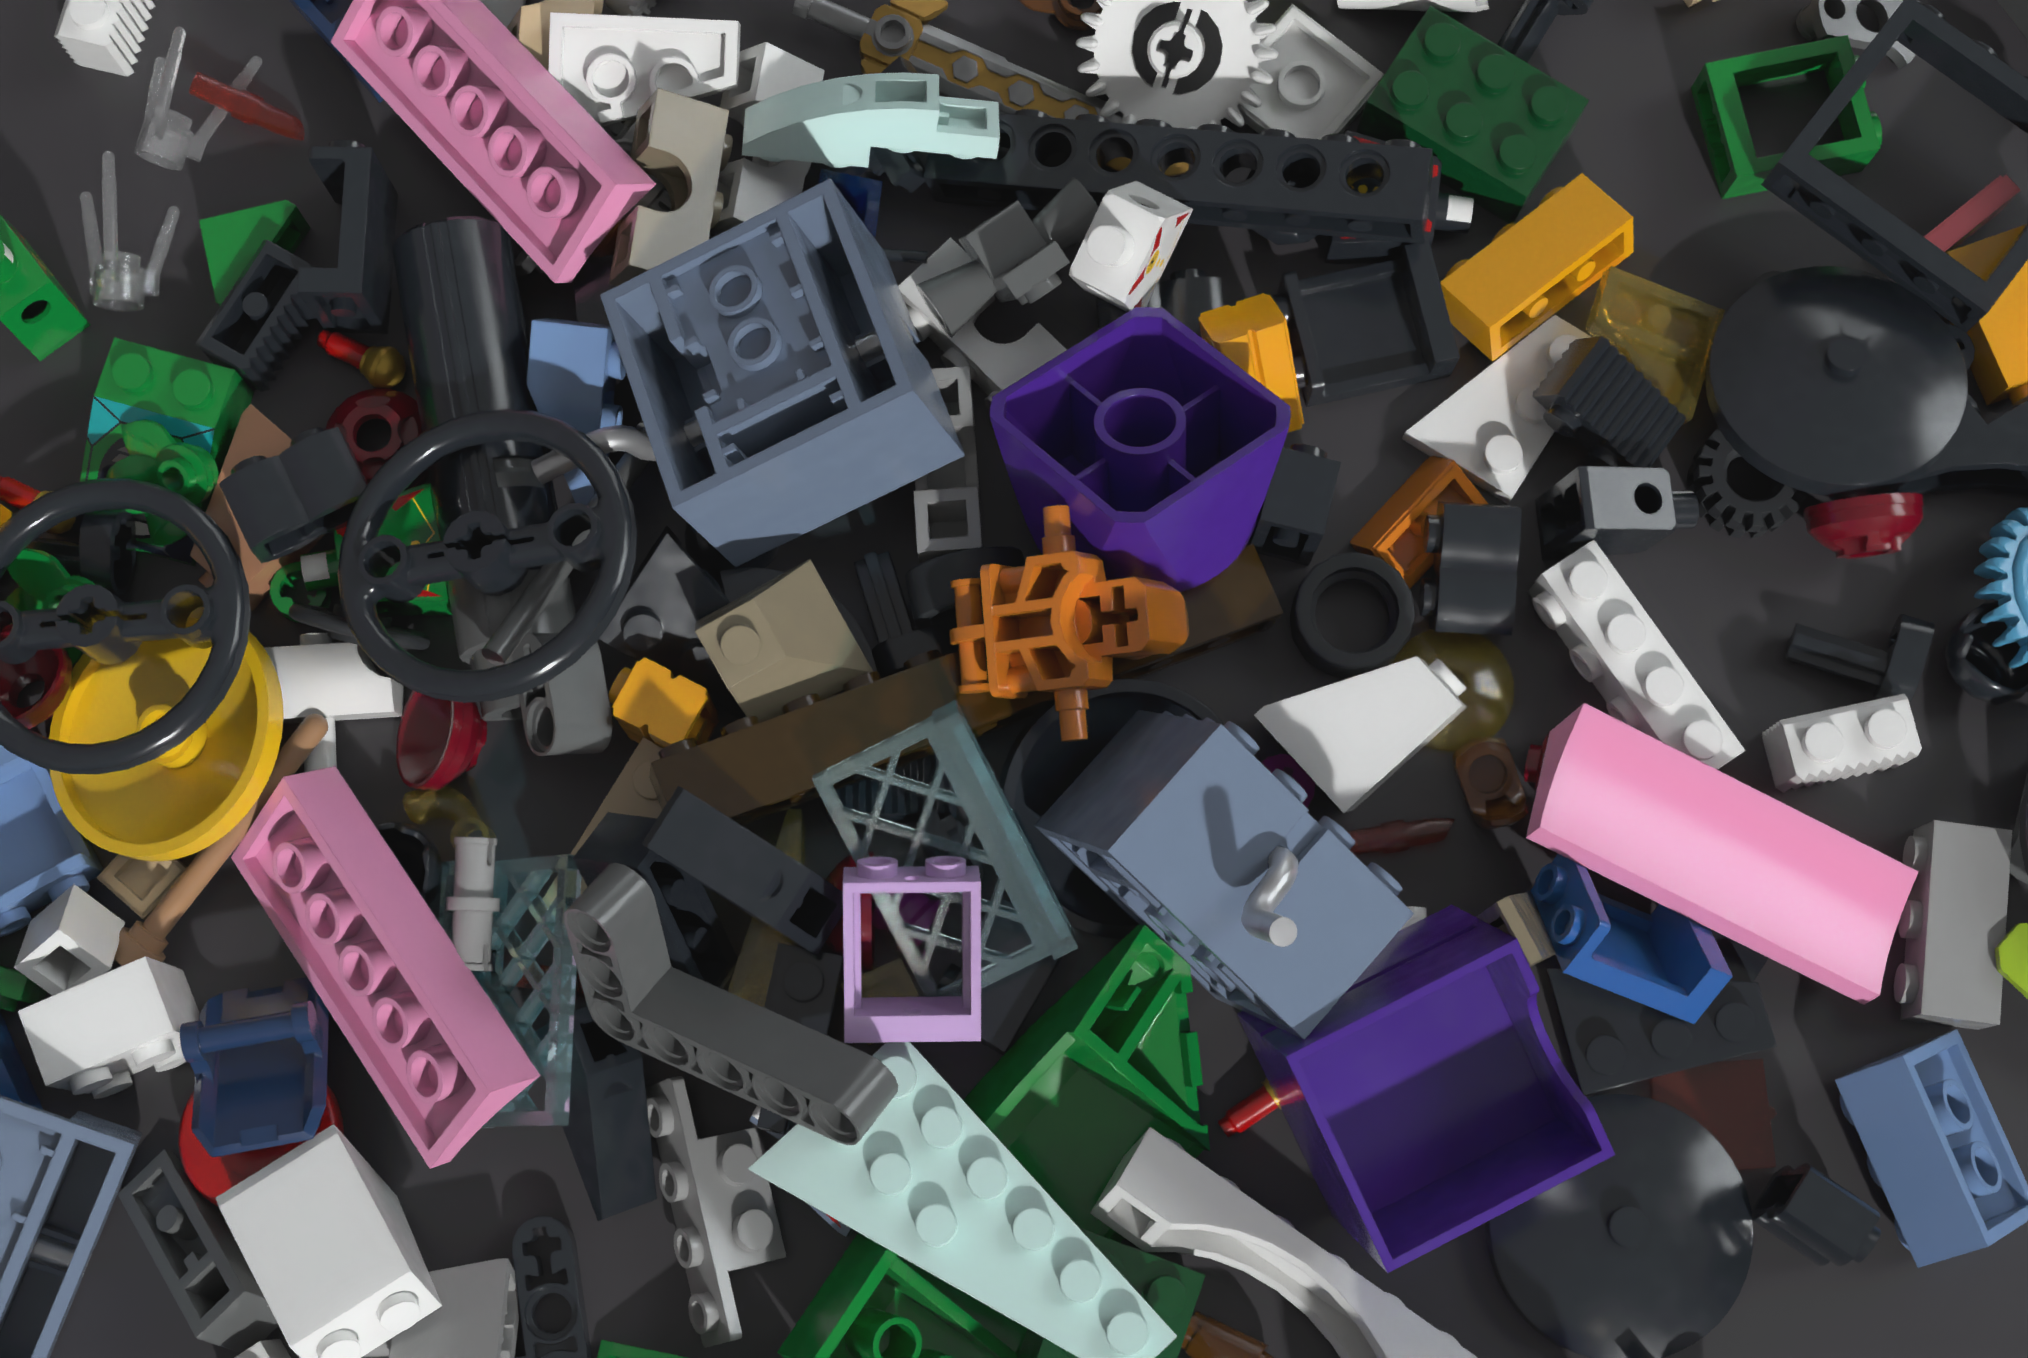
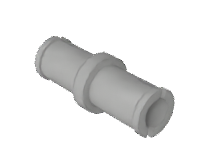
(473, 900)

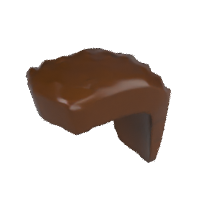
(1490, 782)

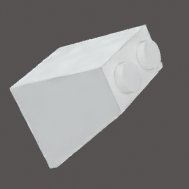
(1365, 726)
(330, 1249)

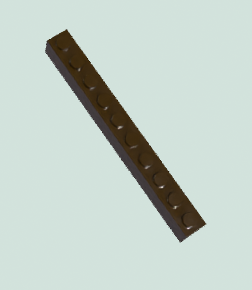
(771, 763)

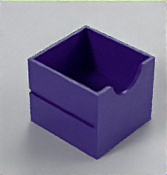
(1431, 1091)

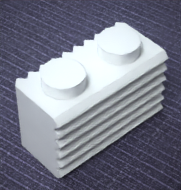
(104, 32)
(1841, 742)

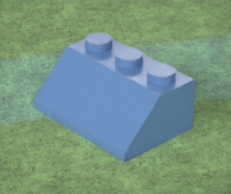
(1936, 1149)

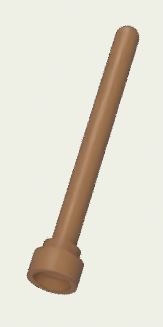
(149, 936)

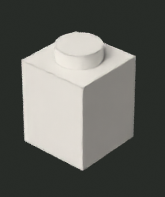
(69, 942)

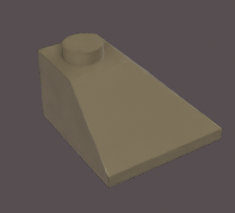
(782, 643)

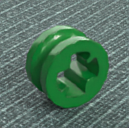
(283, 580)

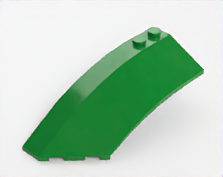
(1068, 1109)

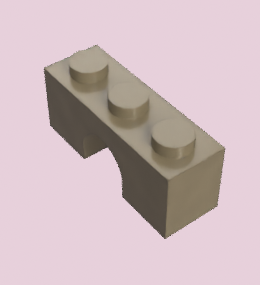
(685, 149)

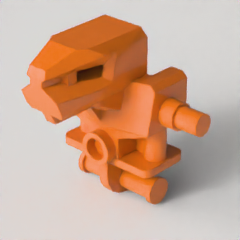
(1059, 625)

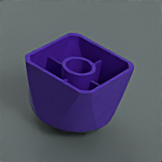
(1147, 445)

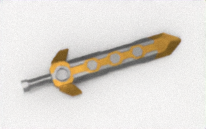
(962, 66)

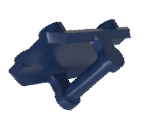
(258, 1067)

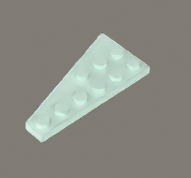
(968, 1212)

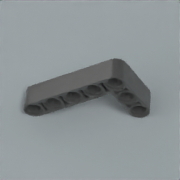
(709, 1030)

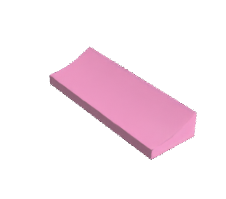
(496, 123)
(1719, 852)
(381, 963)

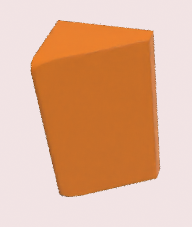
(1398, 526)

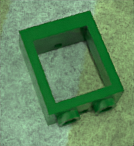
(1726, 127)

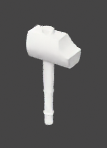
(335, 683)

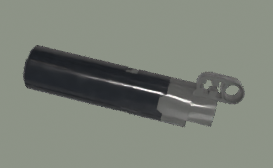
(473, 357)

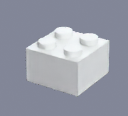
(111, 1028)

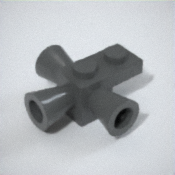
(1011, 257)

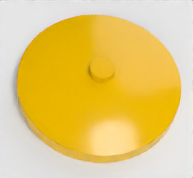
(193, 789)

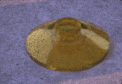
(1485, 676)

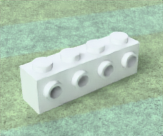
(1628, 657)

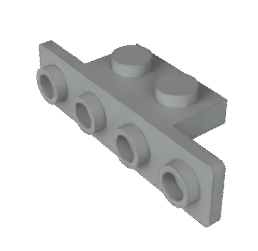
(718, 1208)

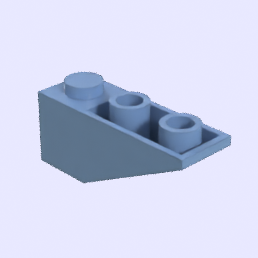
(574, 380)

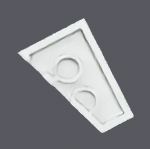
(621, 60)
(1493, 420)

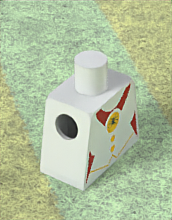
(1129, 245)

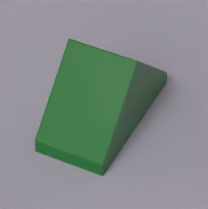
(236, 236)

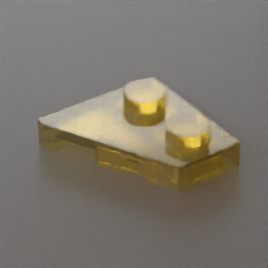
(1657, 332)

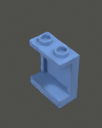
(37, 844)

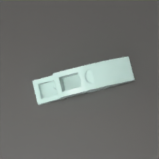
(848, 115)

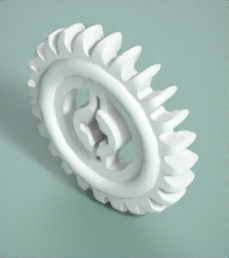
(1208, 104)

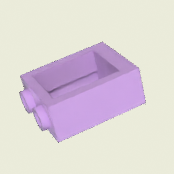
(912, 1017)

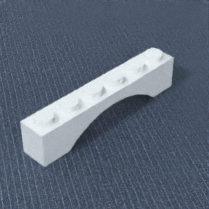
(1179, 1205)

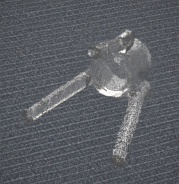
(165, 133)
(116, 276)

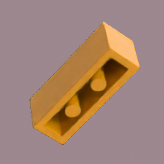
(1537, 266)

